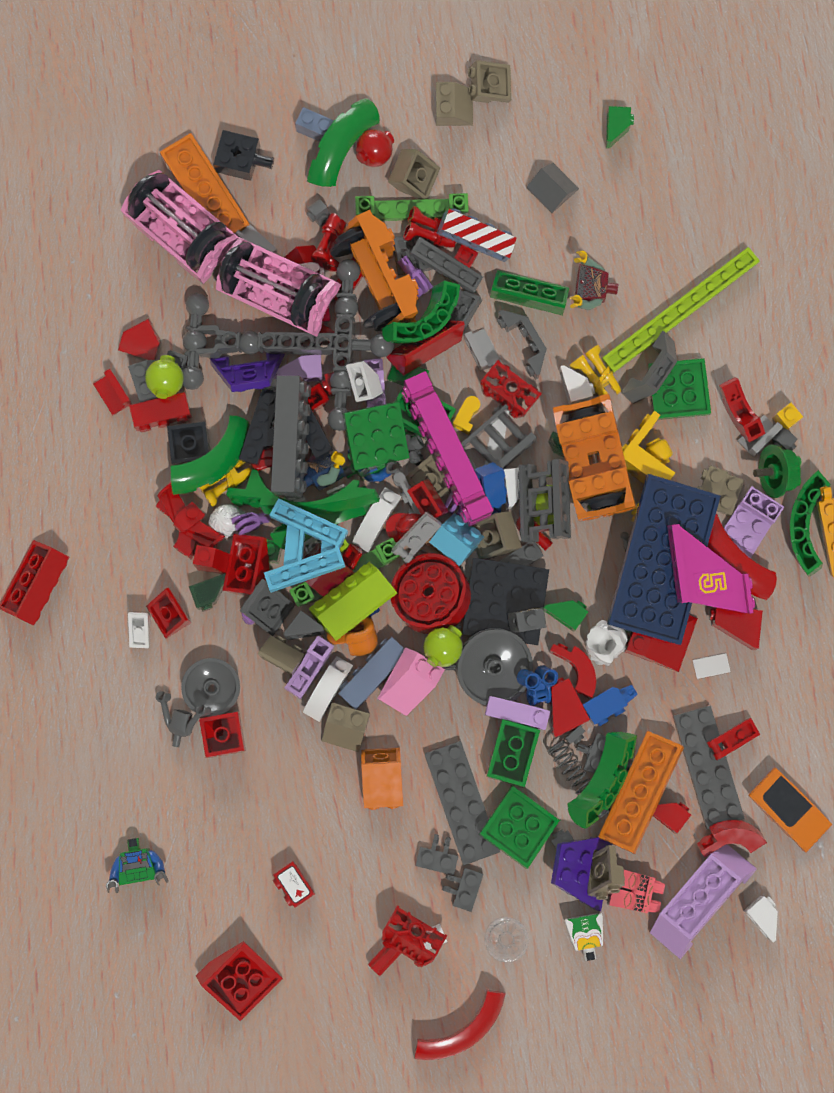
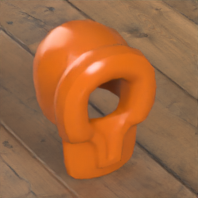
(360, 639)

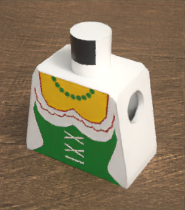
(586, 933)

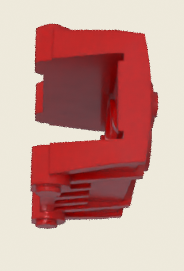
(503, 396)
(409, 944)

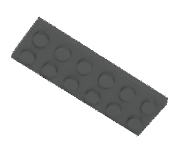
(710, 777)
(460, 801)

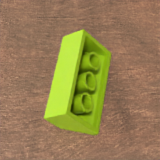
(352, 601)

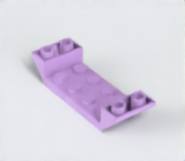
(752, 520)
(700, 899)

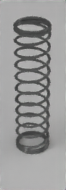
(550, 752)

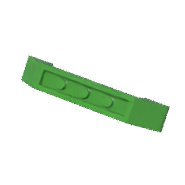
(399, 209)
(379, 557)

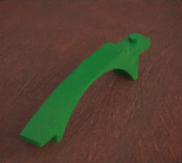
(259, 495)

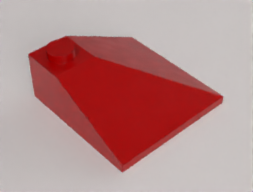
(659, 651)
(238, 979)

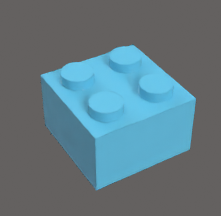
(456, 539)

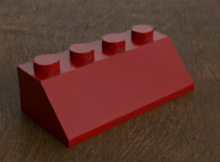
(33, 582)

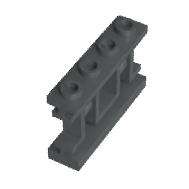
(557, 497)

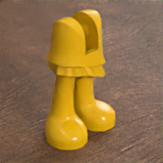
(606, 377)
(233, 479)

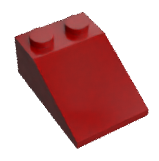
(246, 564)

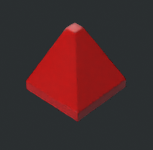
(352, 556)

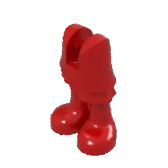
(413, 229)
(331, 230)

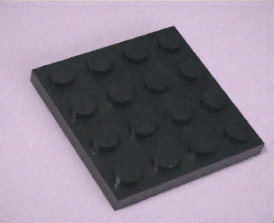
(503, 589)

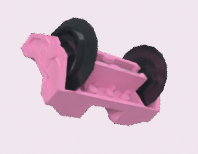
(159, 206)
(252, 274)

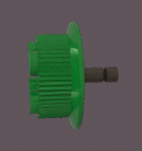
(778, 471)

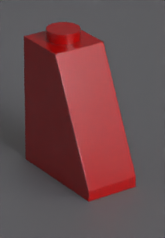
(210, 560)
(738, 625)
(566, 708)

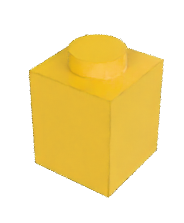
(788, 416)

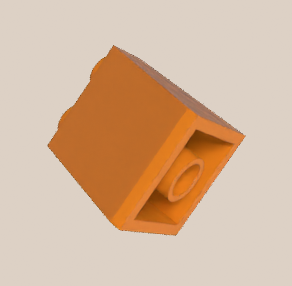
(381, 778)

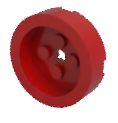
(441, 608)

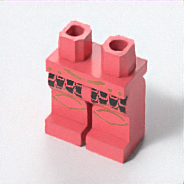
(641, 893)

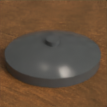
(491, 665)

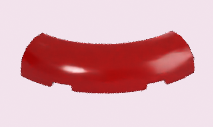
(762, 578)
(467, 1036)

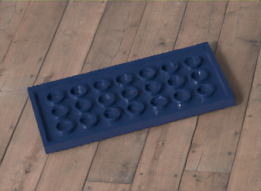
(646, 585)

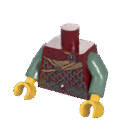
(591, 284)

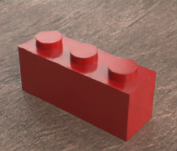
(160, 412)

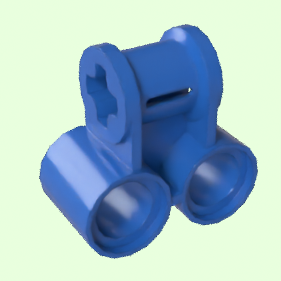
(538, 688)

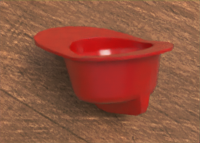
(400, 523)

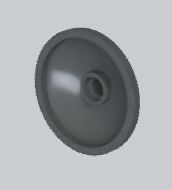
(206, 673)

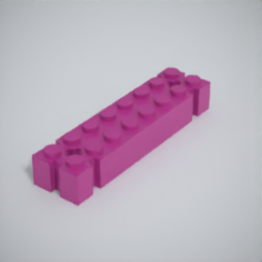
(447, 449)

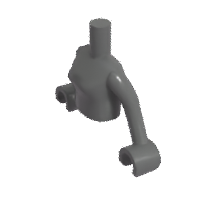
(182, 721)

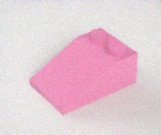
(410, 682)

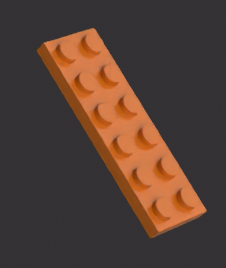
(202, 182)
(641, 792)

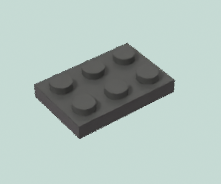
(267, 608)

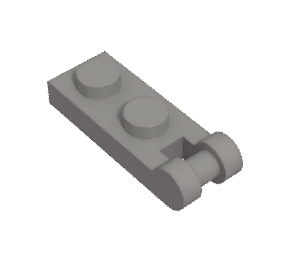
(401, 481)
(416, 537)

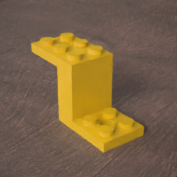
(640, 462)

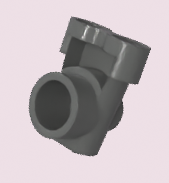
(414, 445)

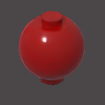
(374, 147)

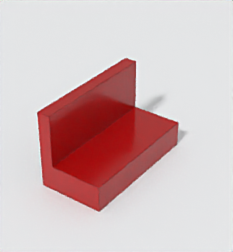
(112, 393)

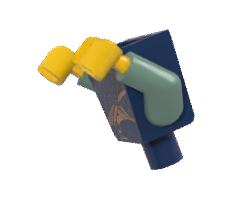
(324, 470)

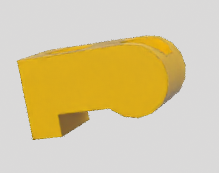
(468, 409)

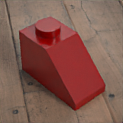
(672, 815)

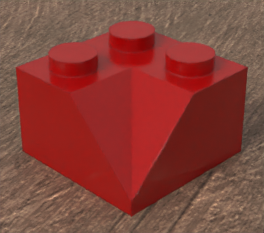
(222, 735)

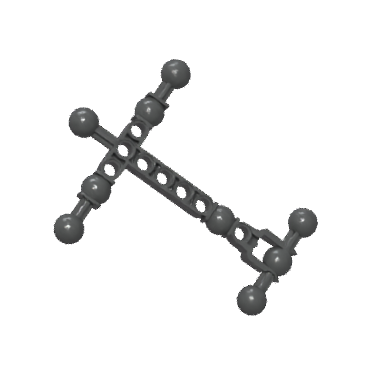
(252, 342)

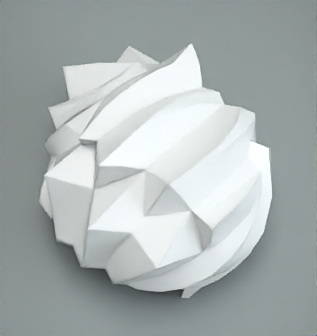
(605, 643)

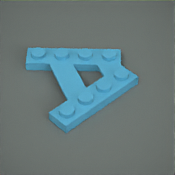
(295, 567)

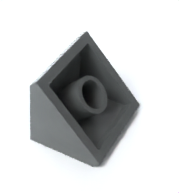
(552, 187)
(303, 627)

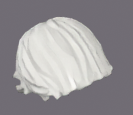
(221, 519)

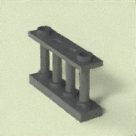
(509, 452)

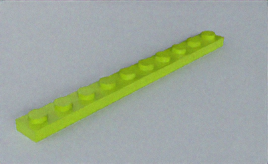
(680, 309)

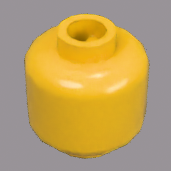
(660, 450)

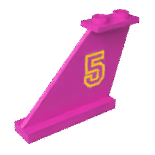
(705, 577)

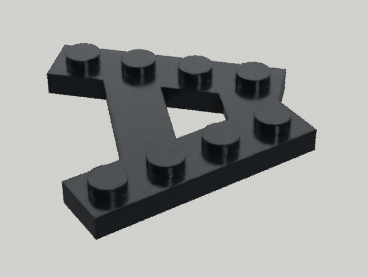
(262, 435)

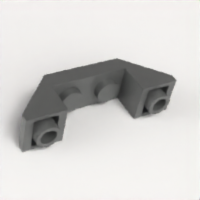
(512, 320)
(658, 372)

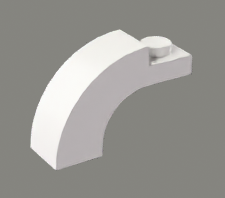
(376, 519)
(327, 688)

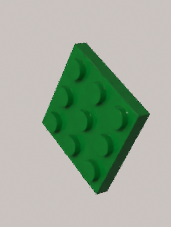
(683, 391)
(376, 435)
(519, 827)

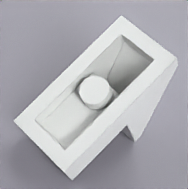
(139, 630)

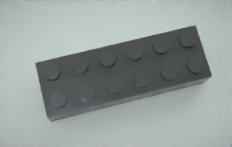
(290, 436)

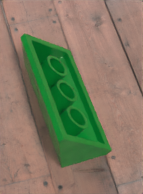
(529, 292)

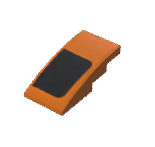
(790, 809)

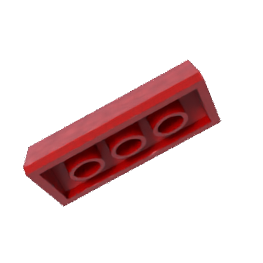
(414, 354)

